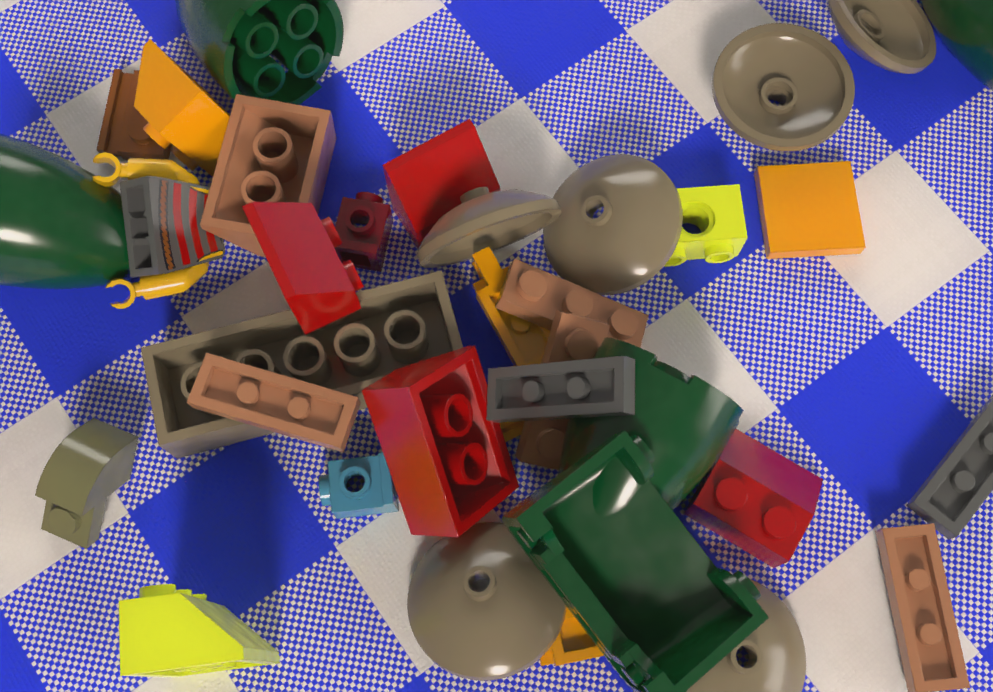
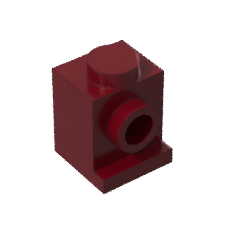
(366, 244)

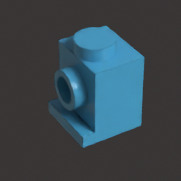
(374, 498)

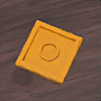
(809, 210)

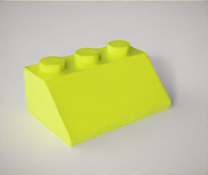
(185, 635)

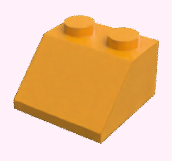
(179, 110)

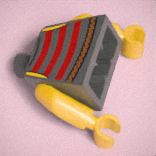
(161, 226)

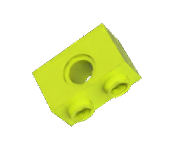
(719, 217)

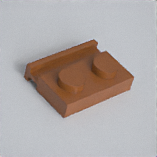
(123, 124)

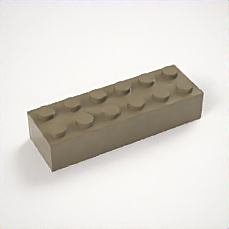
(392, 330)

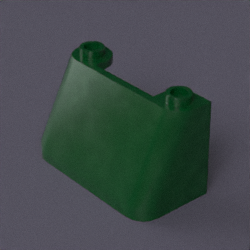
(635, 574)

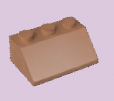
(267, 156)

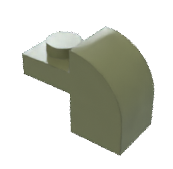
(81, 477)

